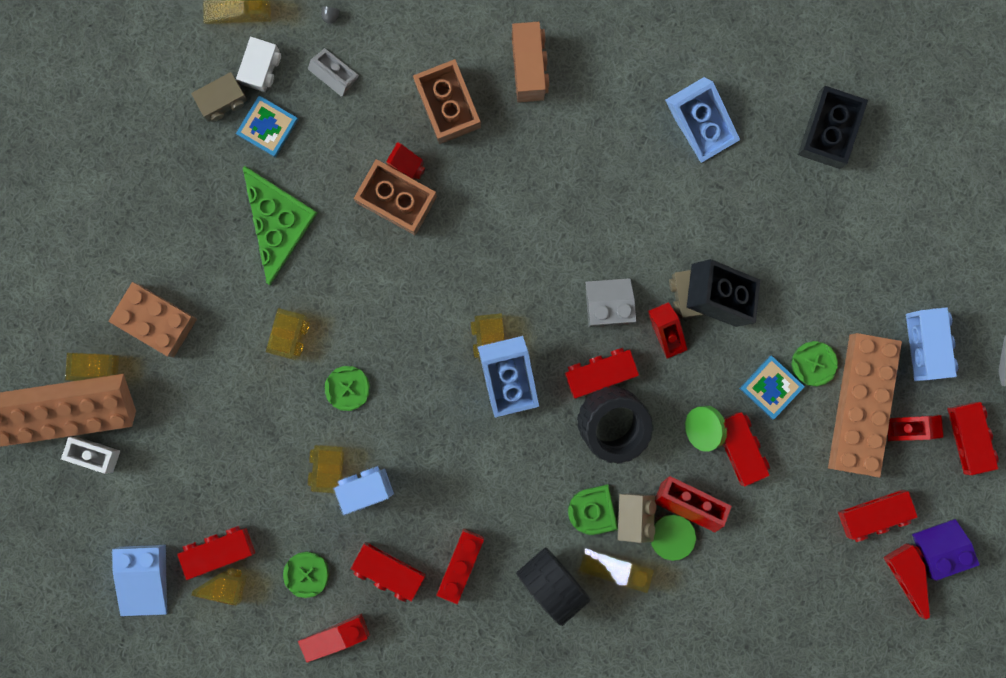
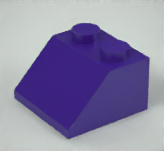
(945, 550)

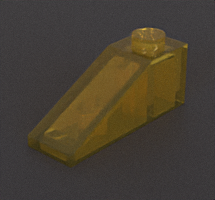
(236, 11)
(617, 570)

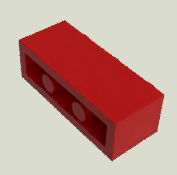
(601, 372)
(973, 438)
(744, 450)
(692, 504)
(878, 515)
(215, 552)
(460, 566)
(387, 572)

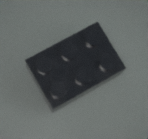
(833, 127)
(723, 293)

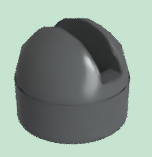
(329, 14)

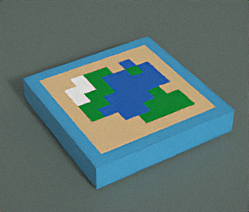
(267, 126)
(771, 387)

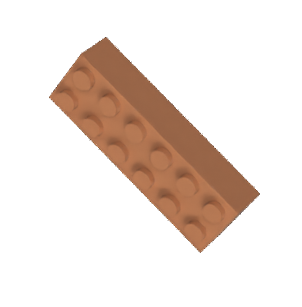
(865, 404)
(65, 410)

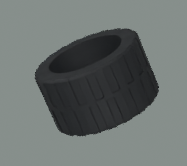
(629, 445)
(553, 586)

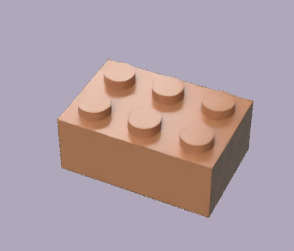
(529, 61)
(447, 101)
(395, 197)
(152, 320)

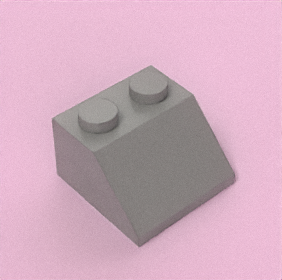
(610, 302)

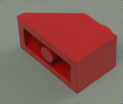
(406, 162)
(668, 330)
(915, 428)

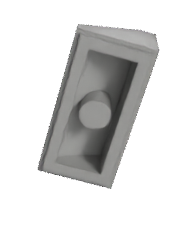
(332, 72)

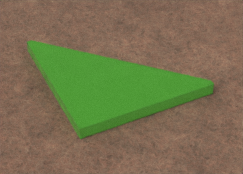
(277, 221)

